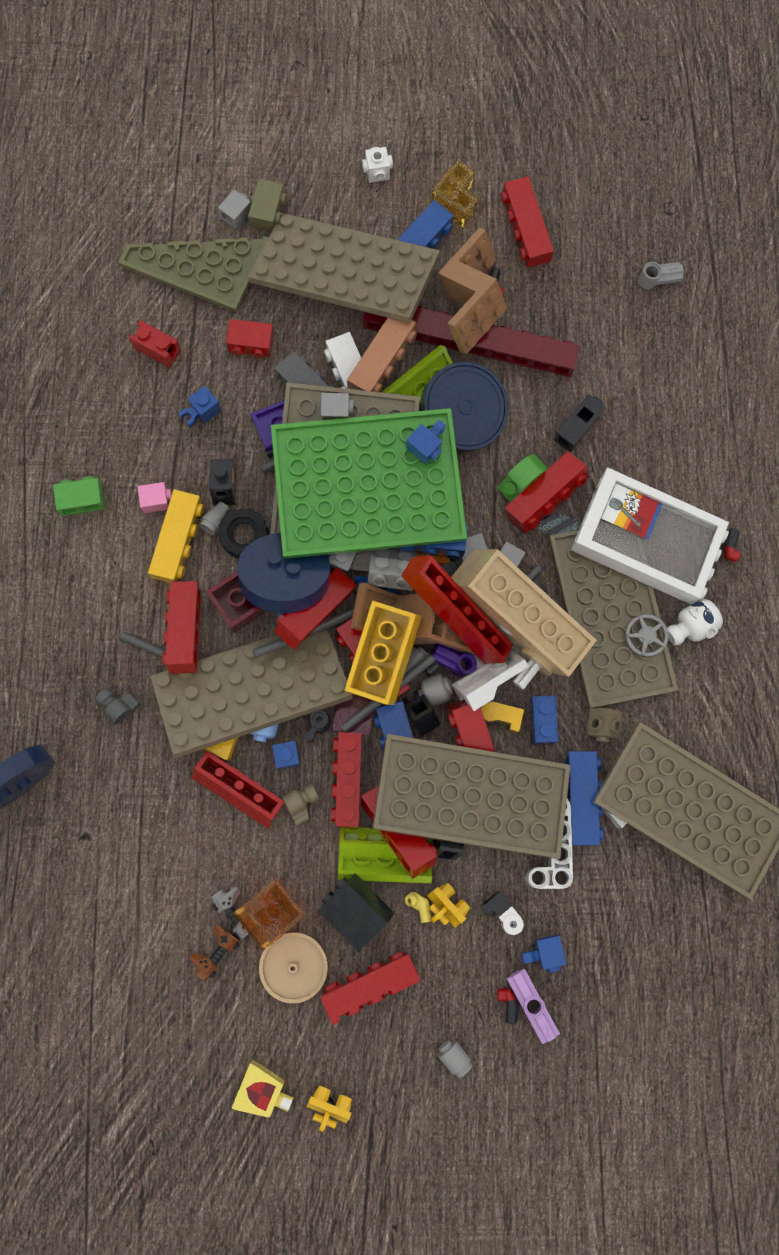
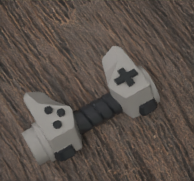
(223, 903)

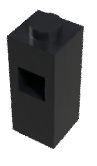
(579, 422)

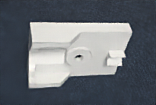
(481, 684)

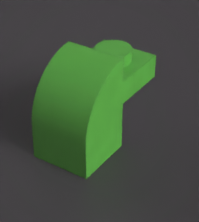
(522, 476)

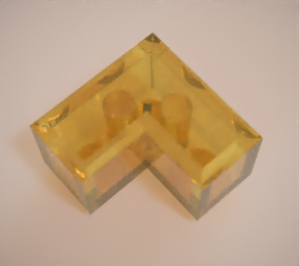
(454, 194)

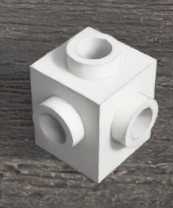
(377, 164)

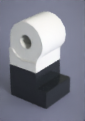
(509, 918)

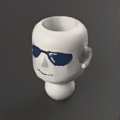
(696, 623)

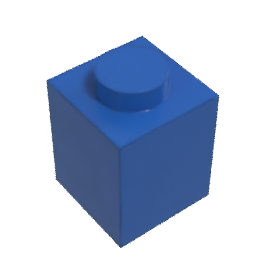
(286, 755)

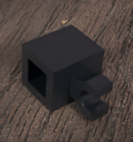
(421, 713)

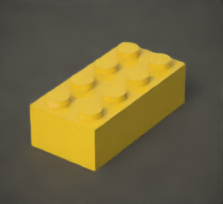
(383, 653)

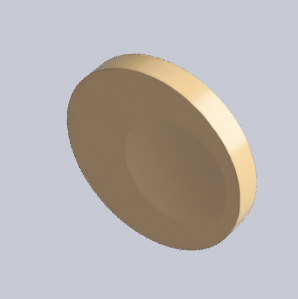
(293, 968)

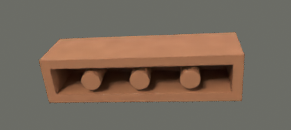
(381, 355)

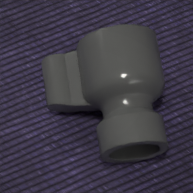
(117, 708)

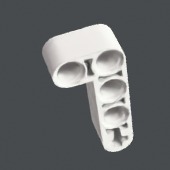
(555, 865)

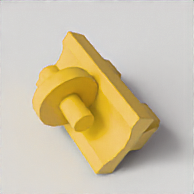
(444, 908)
(338, 1112)

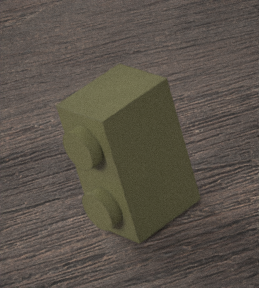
(266, 205)

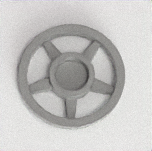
(646, 635)

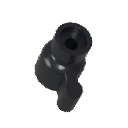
(319, 723)

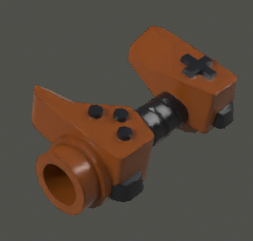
(207, 966)

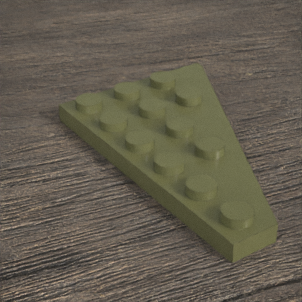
(206, 270)

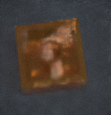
(269, 914)

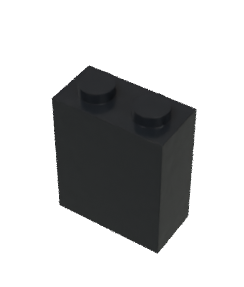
(355, 911)

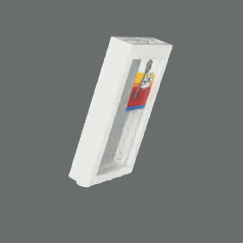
(651, 536)

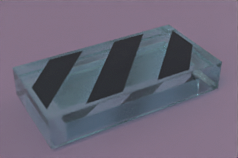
(558, 523)

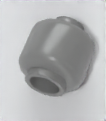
(436, 689)

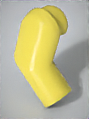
(421, 904)

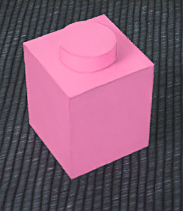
(154, 497)

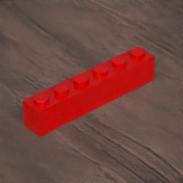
(457, 609)

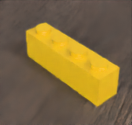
(175, 537)

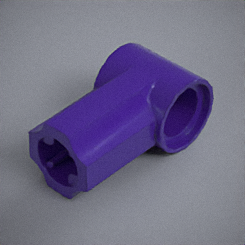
(451, 659)

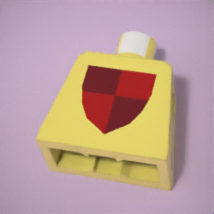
(261, 1092)

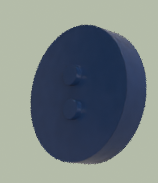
(475, 401)
(281, 583)
(23, 772)

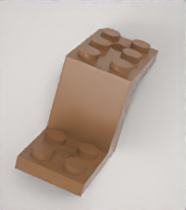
(472, 291)
(431, 628)

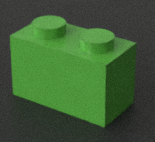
(79, 496)

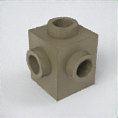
(604, 724)

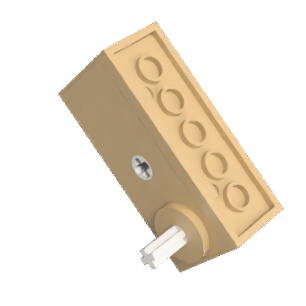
(524, 614)

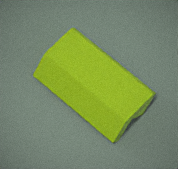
(416, 378)
(371, 858)

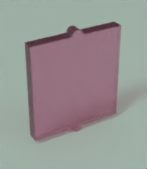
(349, 708)

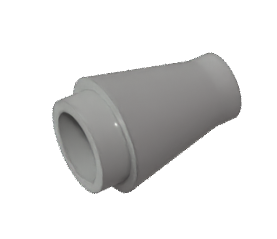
(211, 521)

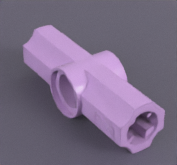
(539, 1019)

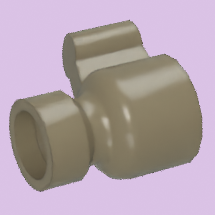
(297, 803)

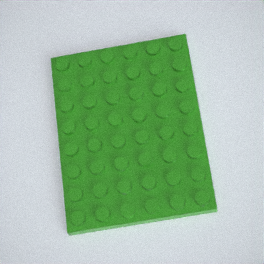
(360, 489)

